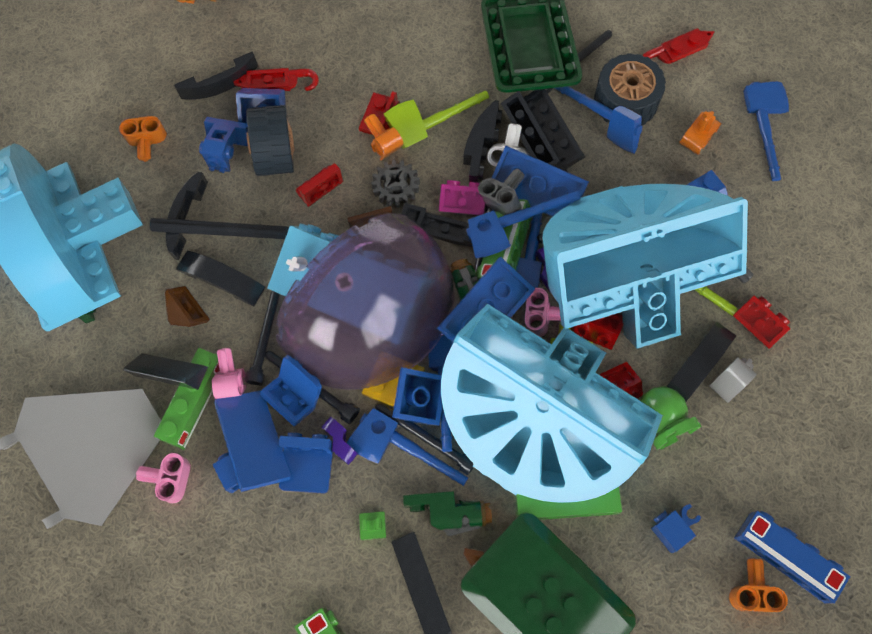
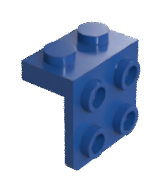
(293, 391)
(308, 462)

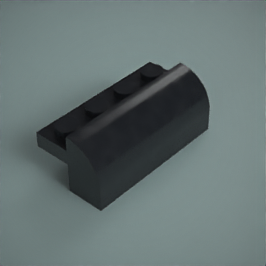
(543, 129)

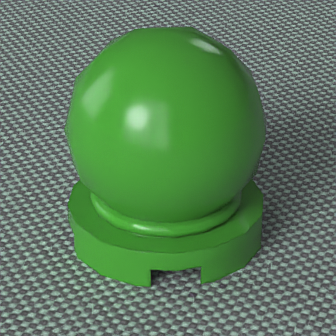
(674, 419)

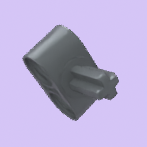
(501, 195)

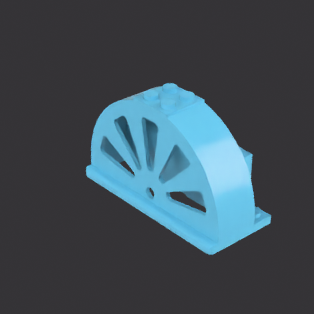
(56, 236)
(641, 251)
(540, 412)

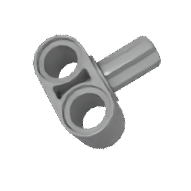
(734, 379)

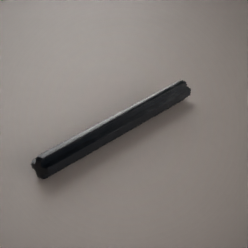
(218, 228)

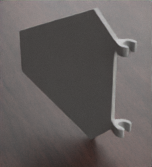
(86, 448)

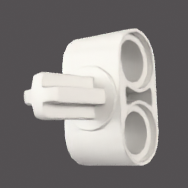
(512, 141)

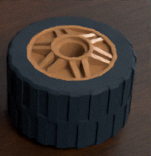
(631, 83)
(270, 140)

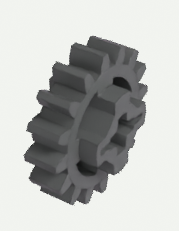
(397, 191)

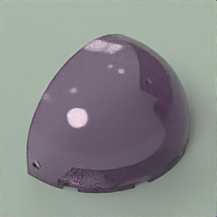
(368, 304)

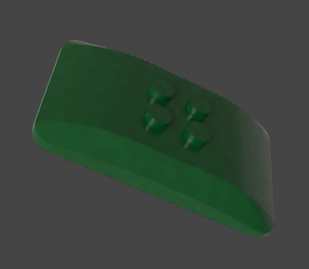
(530, 44)
(542, 587)

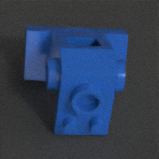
(218, 143)

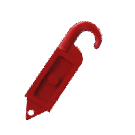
(681, 46)
(276, 79)

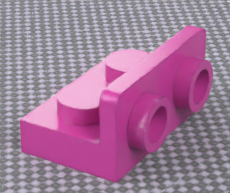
(461, 198)

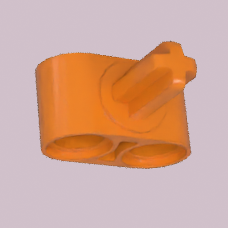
(700, 132)
(143, 133)
(385, 141)
(757, 591)

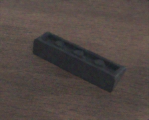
(167, 370)
(420, 585)

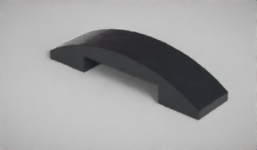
(219, 83)
(192, 190)
(439, 226)
(221, 276)
(702, 361)

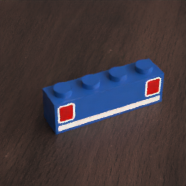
(792, 557)

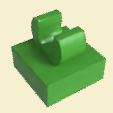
(372, 525)

